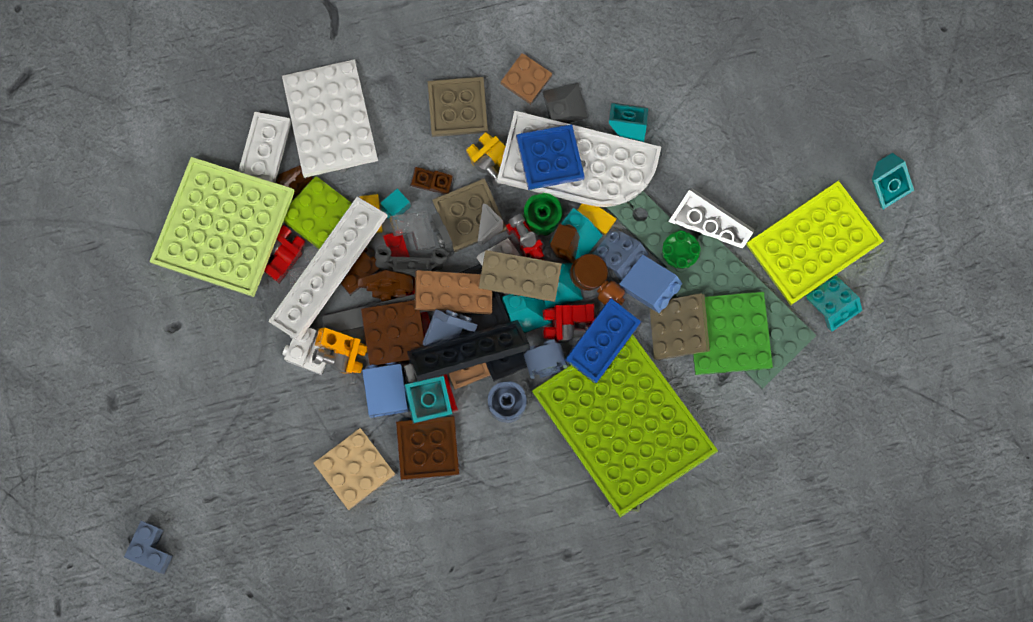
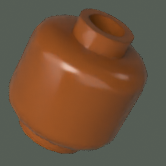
(611, 290)

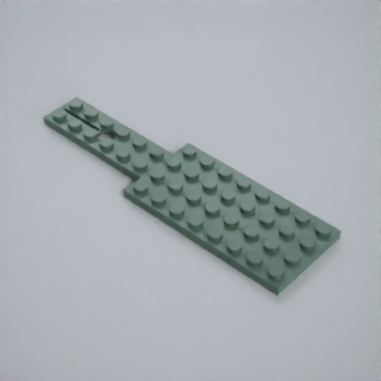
(718, 274)

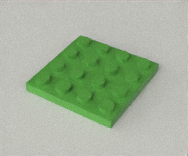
(735, 334)

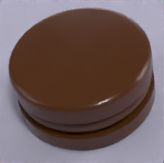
(588, 272)

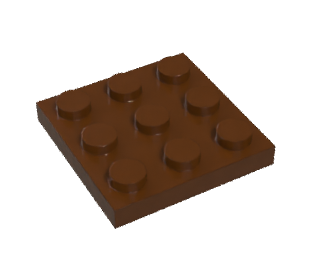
(392, 331)
(427, 448)

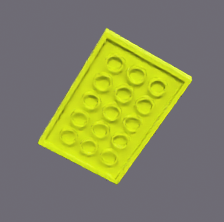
(814, 242)

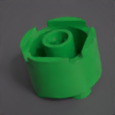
(537, 205)

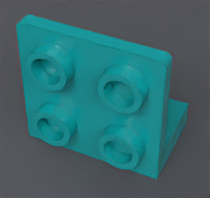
(835, 302)

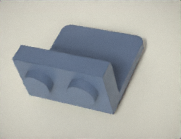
(620, 252)
(447, 326)

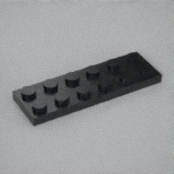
(468, 350)
(507, 365)

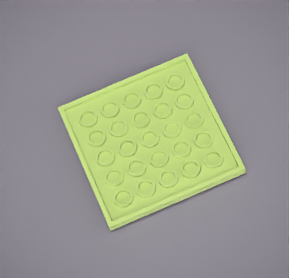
(222, 226)

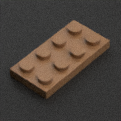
(451, 291)

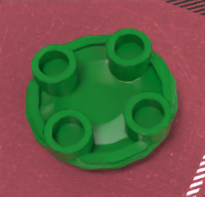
(681, 249)

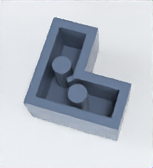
(143, 549)

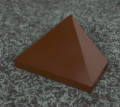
(293, 179)

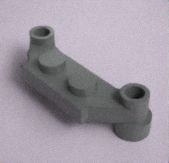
(409, 265)

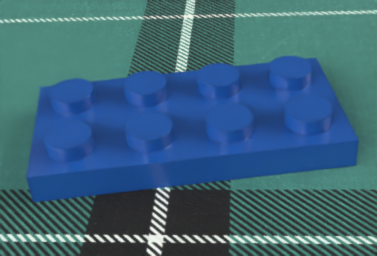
(602, 340)

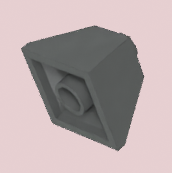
(565, 104)

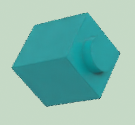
(395, 204)

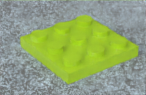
(316, 212)

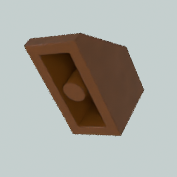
(565, 242)

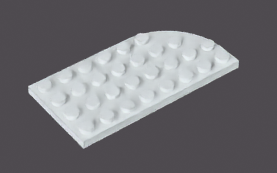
(612, 165)

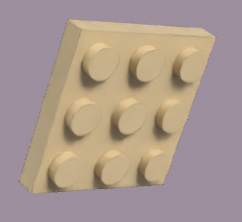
(354, 469)

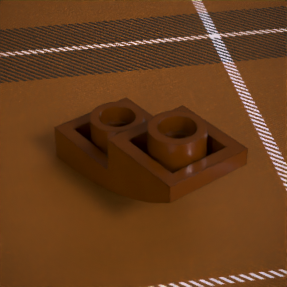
(431, 181)

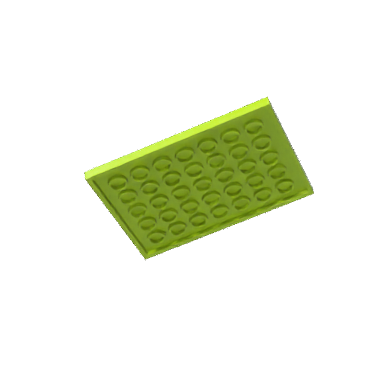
(626, 427)

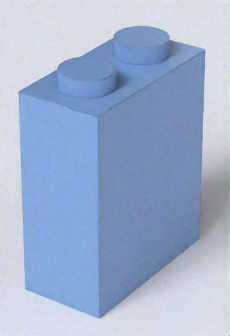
(651, 284)
(385, 390)

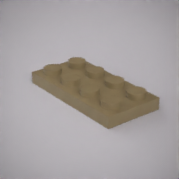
(520, 275)

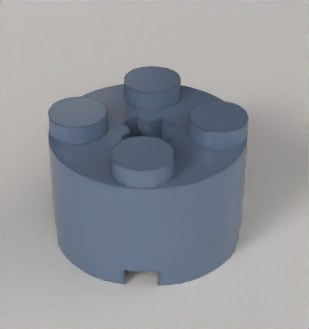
(545, 359)
(496, 405)

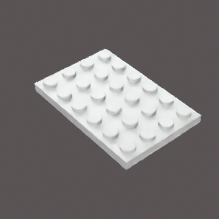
(329, 118)

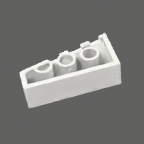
(708, 218)

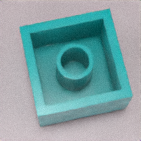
(428, 399)

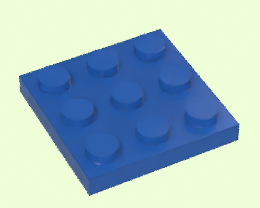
(550, 157)

